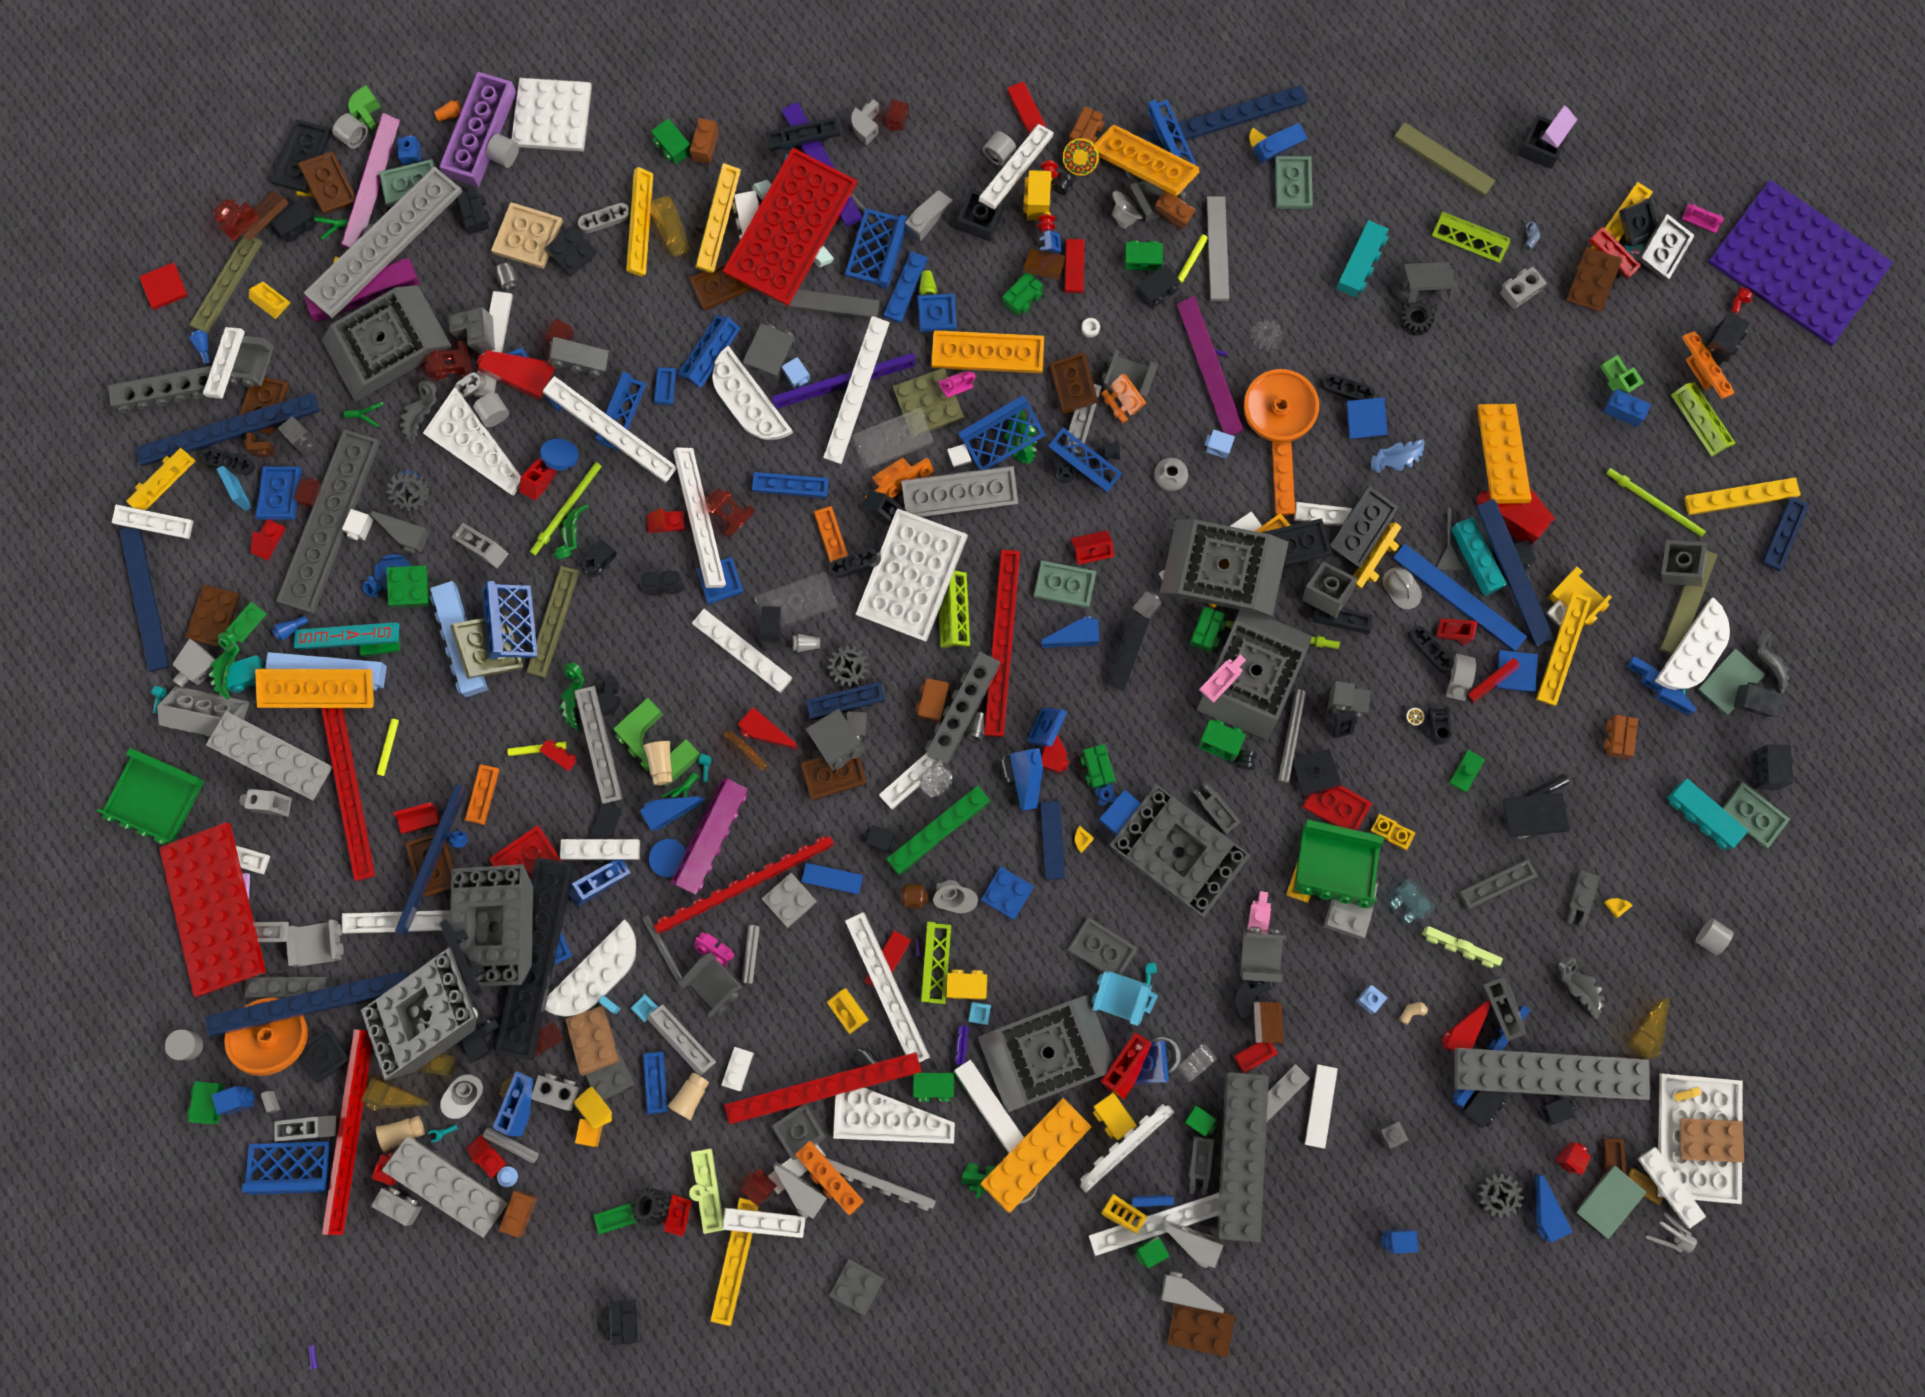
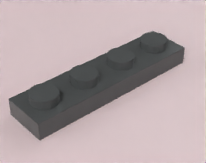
(282, 986)

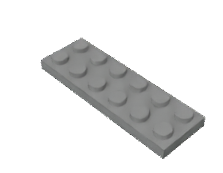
(960, 491)
(269, 755)
(445, 1186)

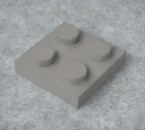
(789, 900)

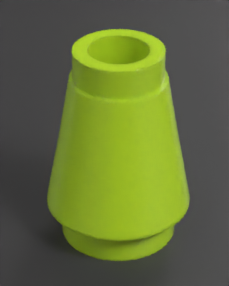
(927, 284)

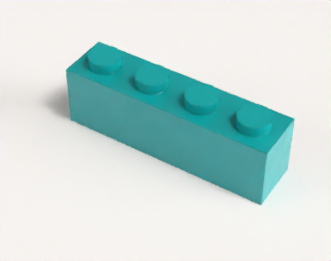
(1362, 258)
(1478, 556)
(1707, 815)

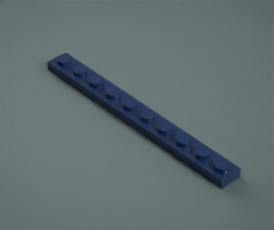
(1234, 115)
(228, 429)
(302, 1004)

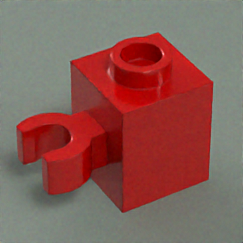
(381, 1176)

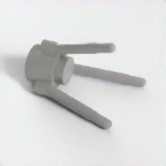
(1683, 1239)

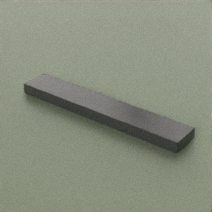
(832, 304)

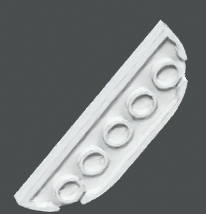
(747, 399)
(1697, 649)
(595, 974)
(1120, 1151)

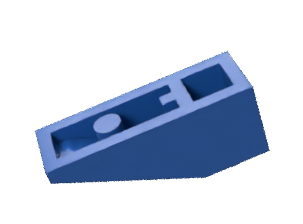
(1279, 142)
(1080, 633)
(1027, 773)
(662, 812)
(597, 882)
(516, 1106)
(1549, 1215)

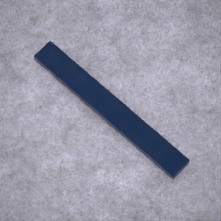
(1514, 572)
(144, 599)
(430, 859)

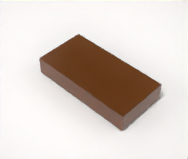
(1613, 1154)

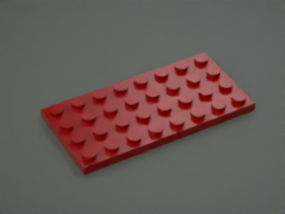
(790, 227)
(212, 910)

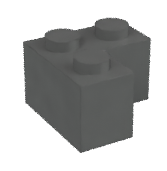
(475, 327)
(1346, 697)

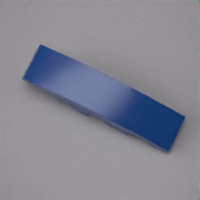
(1672, 698)

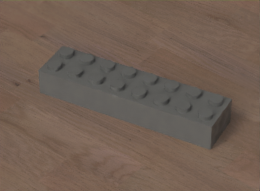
(1242, 1157)

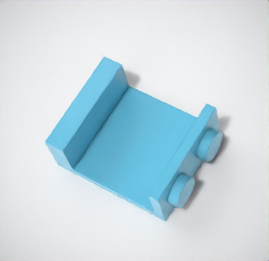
(1121, 996)

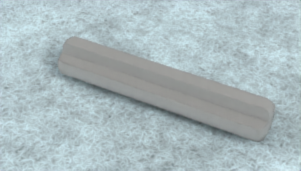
(750, 954)
(510, 1145)

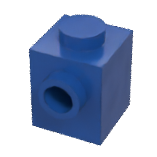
(409, 150)

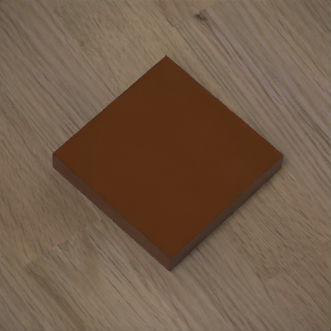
(1044, 264)
(1268, 1022)

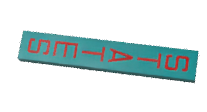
(346, 636)

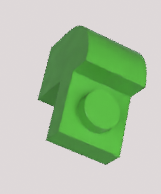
(362, 104)
(1619, 376)

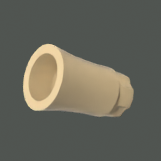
(659, 761)
(689, 1096)
(395, 1133)

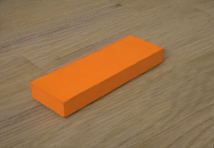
(830, 533)
(482, 794)

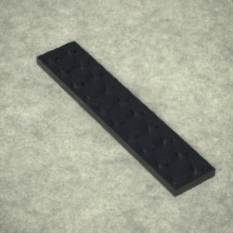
(527, 1001)

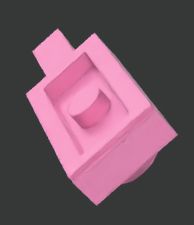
(1222, 679)
(1260, 912)

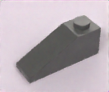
(408, 535)
(1506, 1008)
(305, 1128)

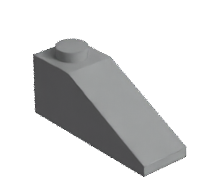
(927, 215)
(480, 545)
(803, 1194)
(1199, 1245)
(1183, 1292)

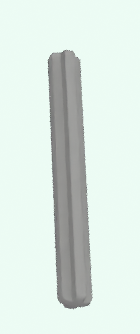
(1291, 736)

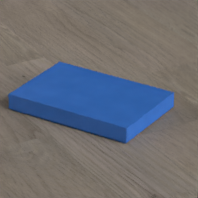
(277, 493)

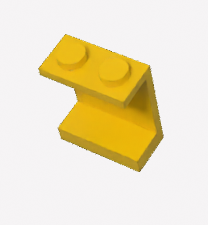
(1576, 584)

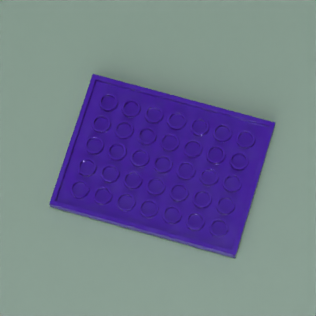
(1800, 262)

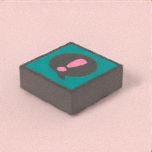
(1634, 250)

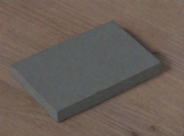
(1102, 948)

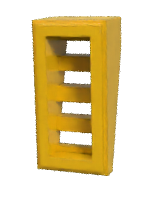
(1120, 1220)

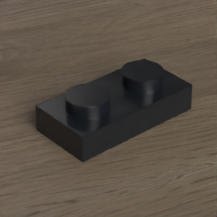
(1344, 723)

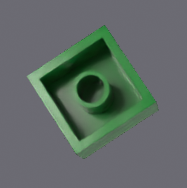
(408, 586)
(1221, 740)

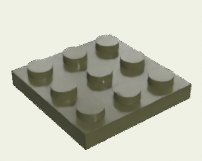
(927, 394)
(473, 649)

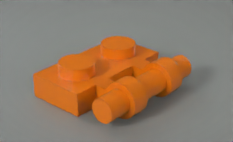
(1128, 396)

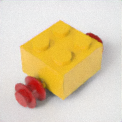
(1038, 195)

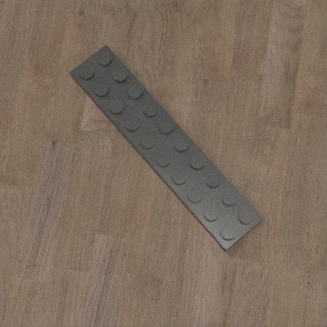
(324, 527)
(1552, 1074)

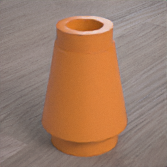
(449, 111)

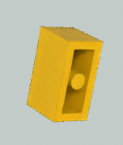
(966, 985)
(1114, 1117)

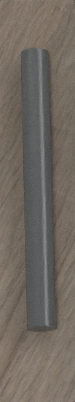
(870, 219)
(663, 949)

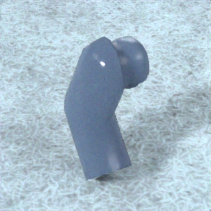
(1533, 235)

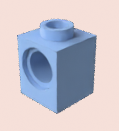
(796, 373)
(1219, 443)
(1371, 999)

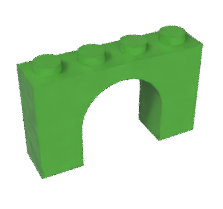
(632, 732)

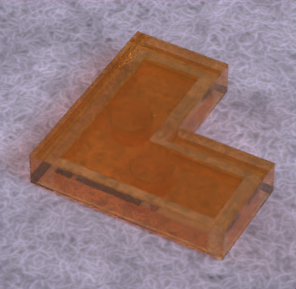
(744, 748)

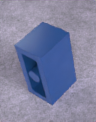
(1626, 408)
(1119, 812)
(233, 1100)
(1400, 1241)

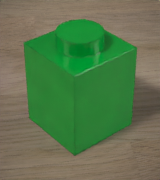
(1200, 1121)

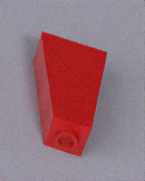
(518, 372)
(1519, 521)

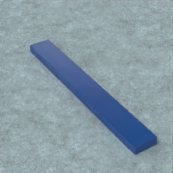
(1459, 598)

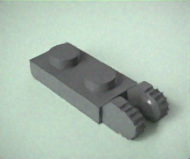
(1217, 809)
(1583, 897)
(1200, 1163)

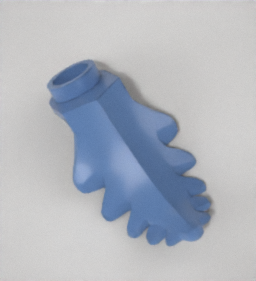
(1398, 456)

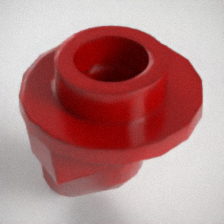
(1744, 296)

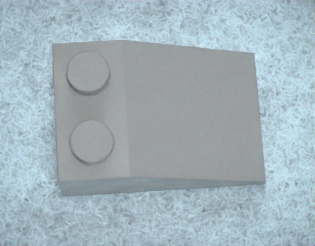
(1349, 918)

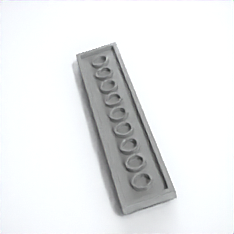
(383, 242)

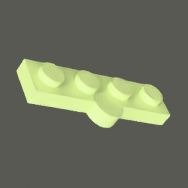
(1470, 951)
(707, 1191)

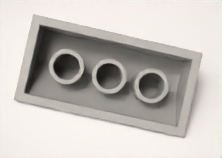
(197, 710)

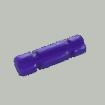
(961, 1045)

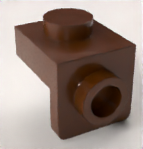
(261, 449)

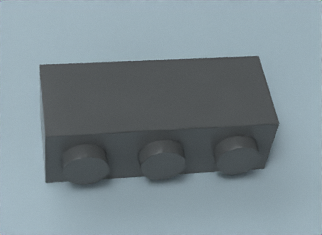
(577, 357)

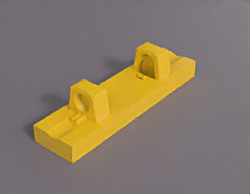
(160, 480)
(1384, 543)

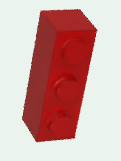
(558, 754)

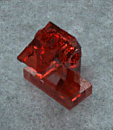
(231, 213)
(437, 368)
(717, 500)

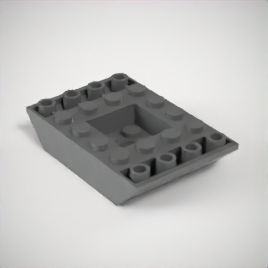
(409, 337)
(1246, 585)
(1252, 700)
(1208, 857)
(490, 896)
(400, 1022)
(1018, 1061)

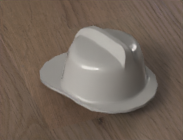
(1125, 210)
(1402, 588)
(954, 897)
(461, 1096)

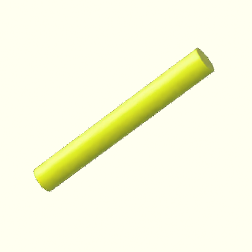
(1190, 261)
(387, 747)
(530, 749)

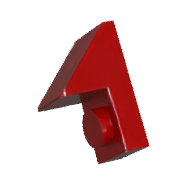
(665, 521)
(266, 541)
(1458, 630)
(486, 1156)
(677, 1215)

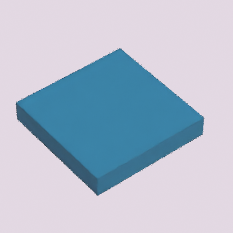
(234, 488)

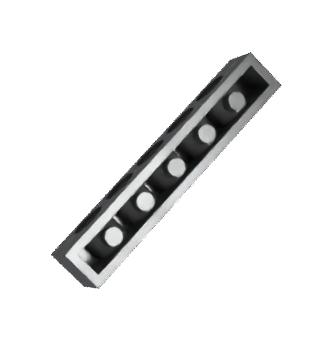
(121, 392)
(982, 663)

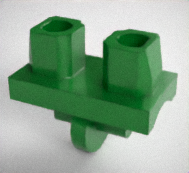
(973, 1179)

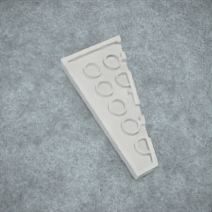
(466, 437)
(877, 1117)

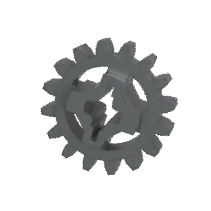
(401, 493)
(854, 662)
(1502, 1203)

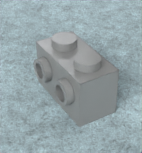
(397, 1206)

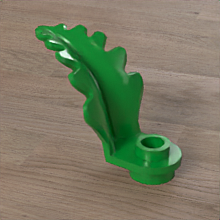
(1025, 454)
(569, 532)
(222, 664)
(572, 672)

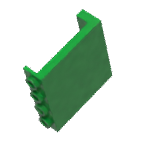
(152, 797)
(1338, 863)

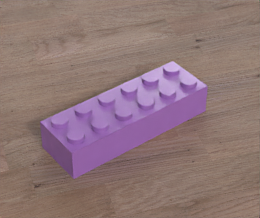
(478, 123)

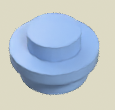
(507, 1176)

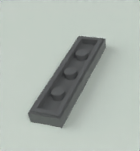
(1498, 884)

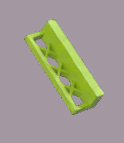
(1473, 230)
(1703, 418)
(948, 613)
(928, 963)

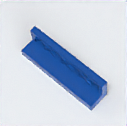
(1163, 131)
(704, 363)
(617, 401)
(1082, 466)

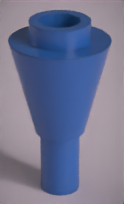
(200, 342)
(285, 629)

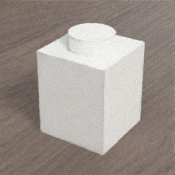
(357, 525)

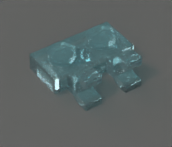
(1414, 898)

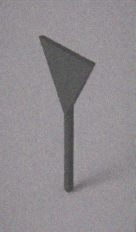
(1449, 559)

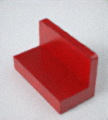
(1093, 547)
(417, 817)

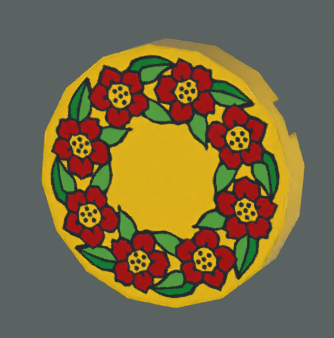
(1081, 156)

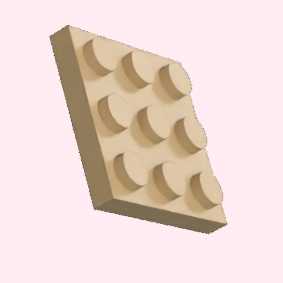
(526, 235)

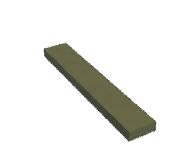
(1444, 159)
(225, 284)
(1686, 610)
(553, 621)

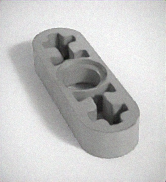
(605, 211)

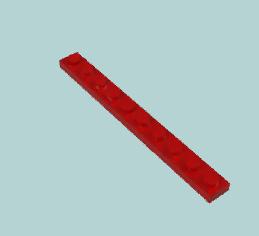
(1002, 642)
(348, 793)
(736, 887)
(823, 1087)
(348, 1134)

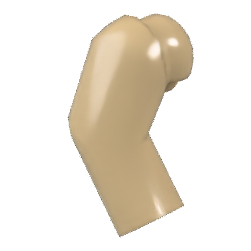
(1413, 1009)

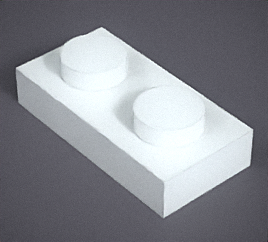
(737, 1069)

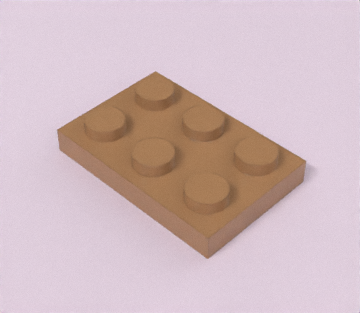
(592, 1040)
(1711, 1140)

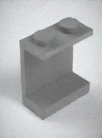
(314, 944)

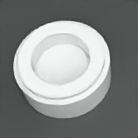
(1090, 327)

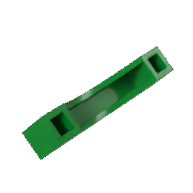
(939, 829)

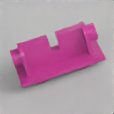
(1702, 218)
(957, 383)
(706, 944)

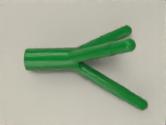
(337, 223)
(360, 413)
(685, 787)

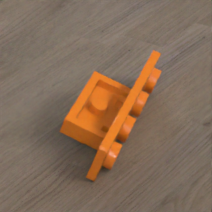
(1705, 367)
(890, 478)
(824, 1172)

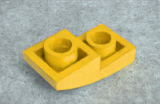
(1393, 832)

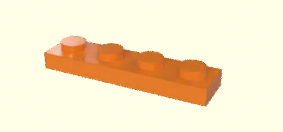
(1283, 478)

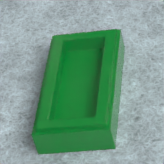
(614, 1218)

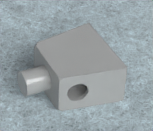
(193, 664)
(266, 802)

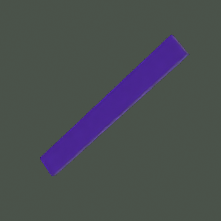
(795, 116)
(840, 382)

